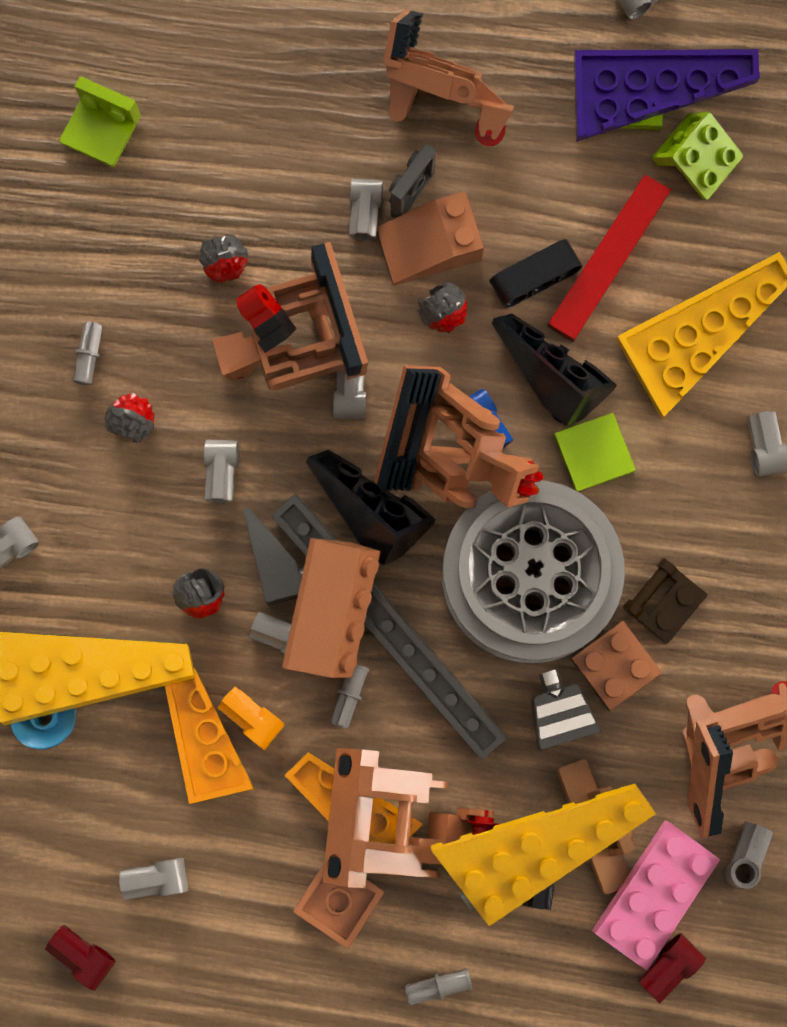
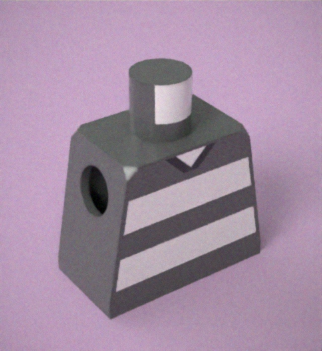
(561, 713)

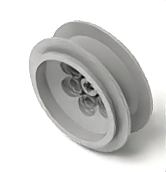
(503, 622)

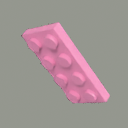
(656, 895)

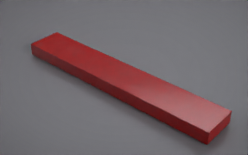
(608, 258)

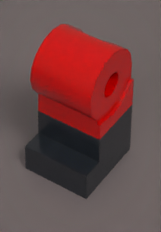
(265, 316)

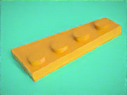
(204, 747)
(315, 782)

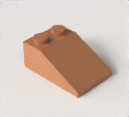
(431, 239)

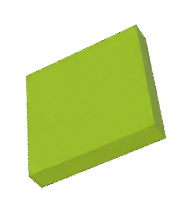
(594, 452)

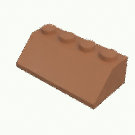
(331, 608)

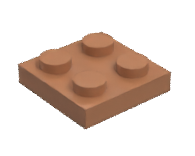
(616, 665)
(338, 909)

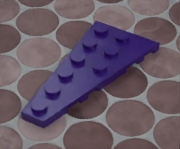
(636, 85)

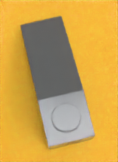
(276, 567)

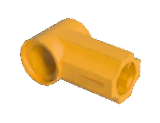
(255, 721)

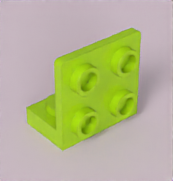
(100, 122)
(700, 152)

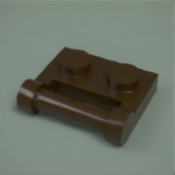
(673, 608)

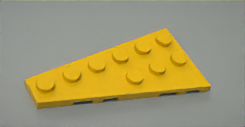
(687, 340)
(68, 672)
(531, 853)

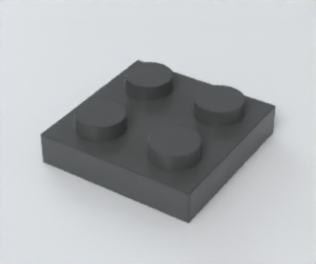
(408, 187)

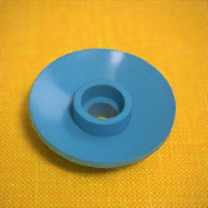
(43, 737)

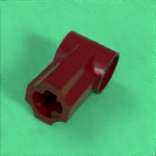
(87, 961)
(678, 962)

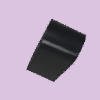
(535, 273)

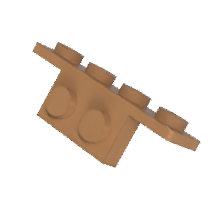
(609, 863)

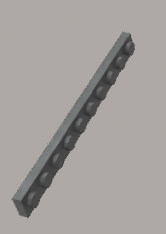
(405, 644)

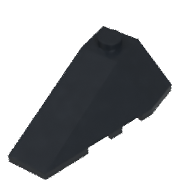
(559, 381)
(373, 515)

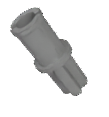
(87, 353)
(349, 697)
(438, 987)

